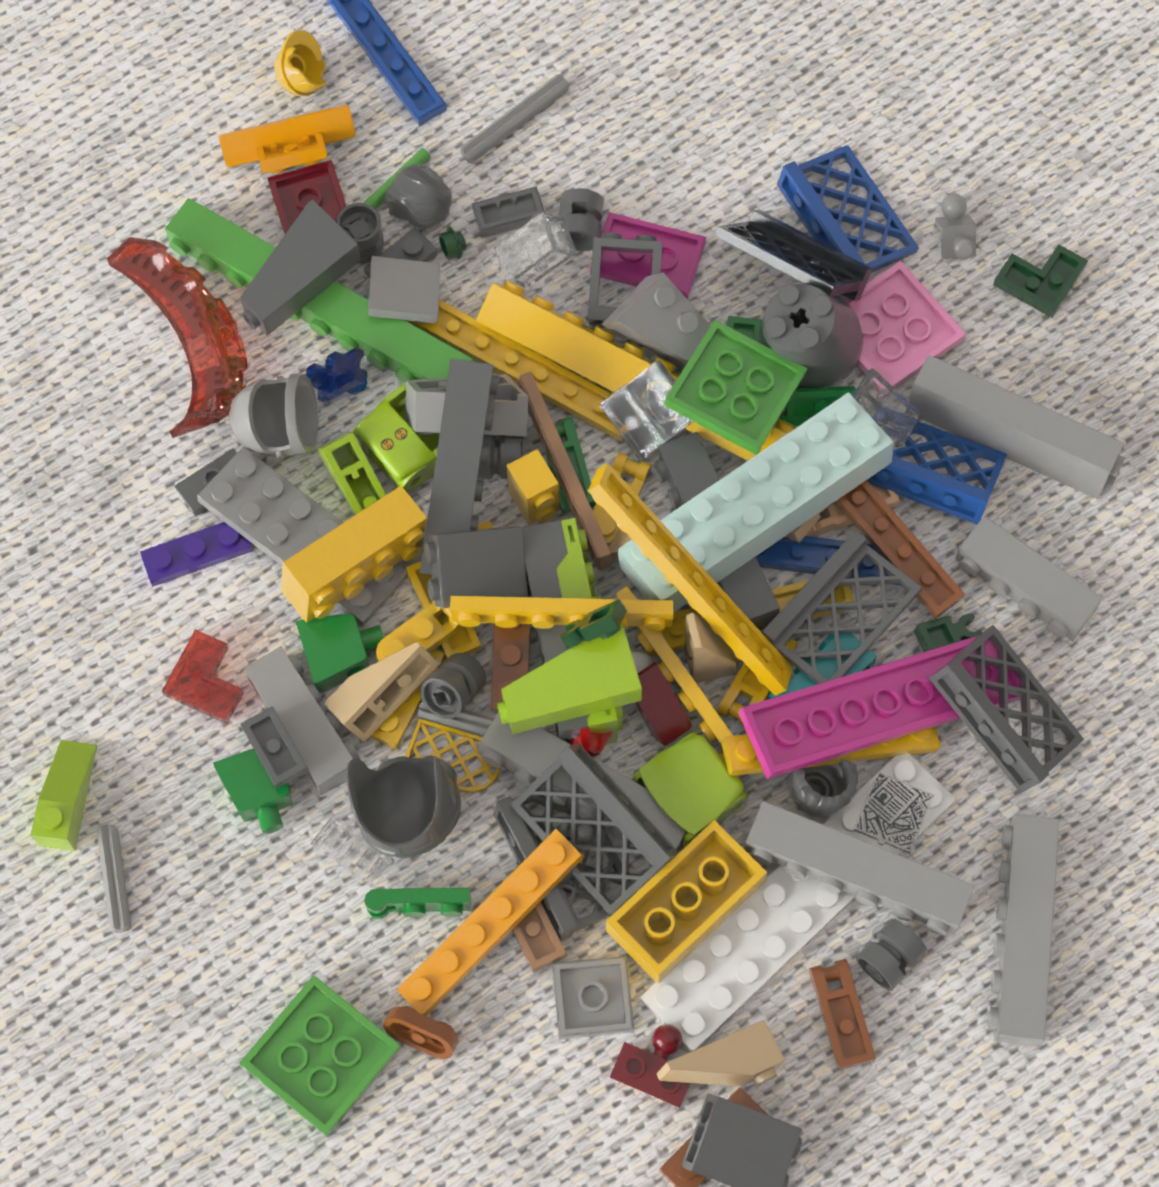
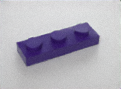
(193, 553)

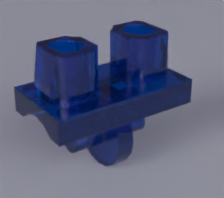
(338, 375)

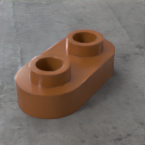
(421, 1032)

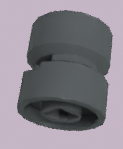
(582, 214)
(364, 227)
(500, 453)
(453, 685)
(894, 951)

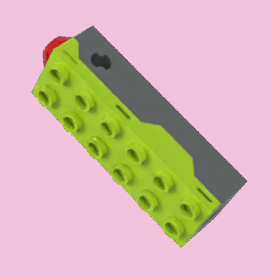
(560, 569)

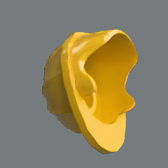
(300, 64)

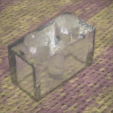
(535, 249)

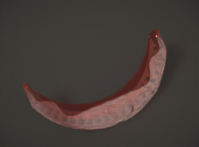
(201, 323)

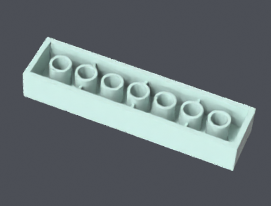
(768, 496)

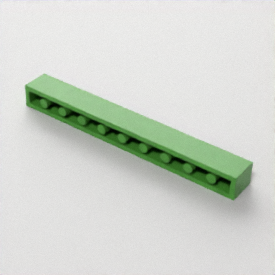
(333, 312)

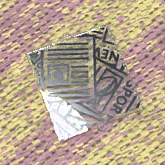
(893, 812)

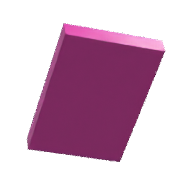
(679, 254)

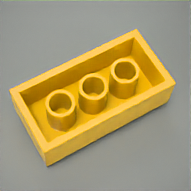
(353, 555)
(685, 901)

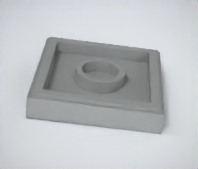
(404, 289)
(592, 997)

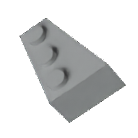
(660, 320)
(426, 404)

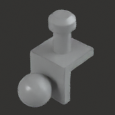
(956, 229)

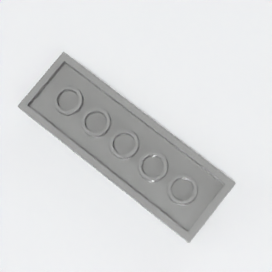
(283, 522)

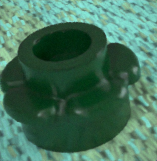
(452, 243)

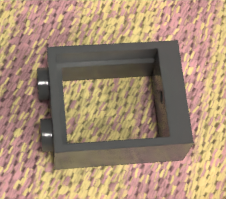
(614, 242)

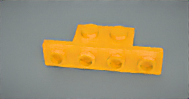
(288, 140)

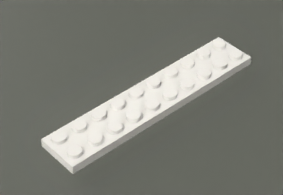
(769, 928)

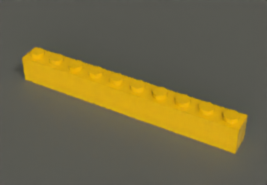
(584, 349)

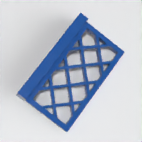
(821, 220)
(938, 490)

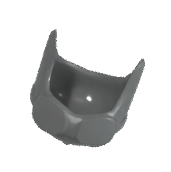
(404, 804)

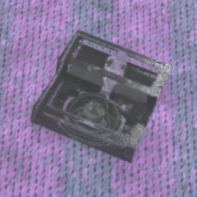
(640, 411)

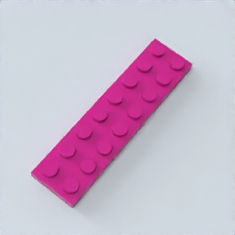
(858, 710)

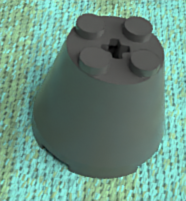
(814, 332)

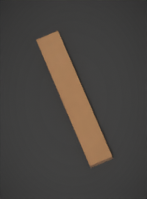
(565, 473)

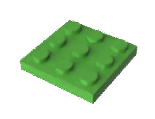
(735, 387)
(320, 1055)

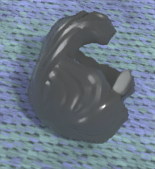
(419, 196)
(822, 790)

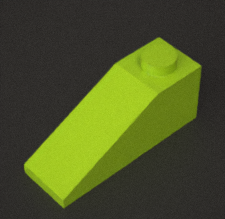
(351, 471)
(64, 796)

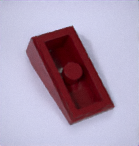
(661, 707)

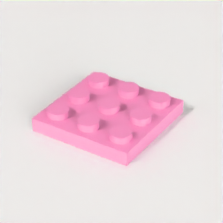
(902, 325)

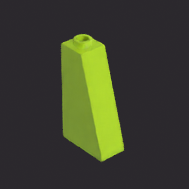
(573, 685)

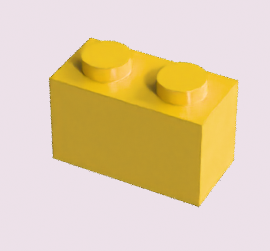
(533, 488)

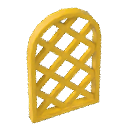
(453, 745)

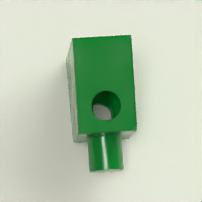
(336, 648)
(253, 790)

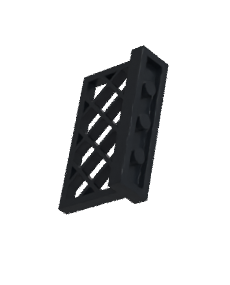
(797, 254)

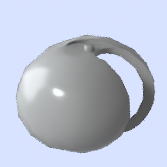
(276, 416)

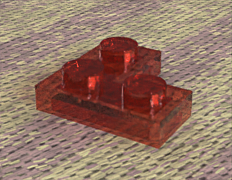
(194, 680)

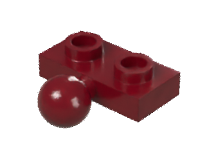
(639, 1068)

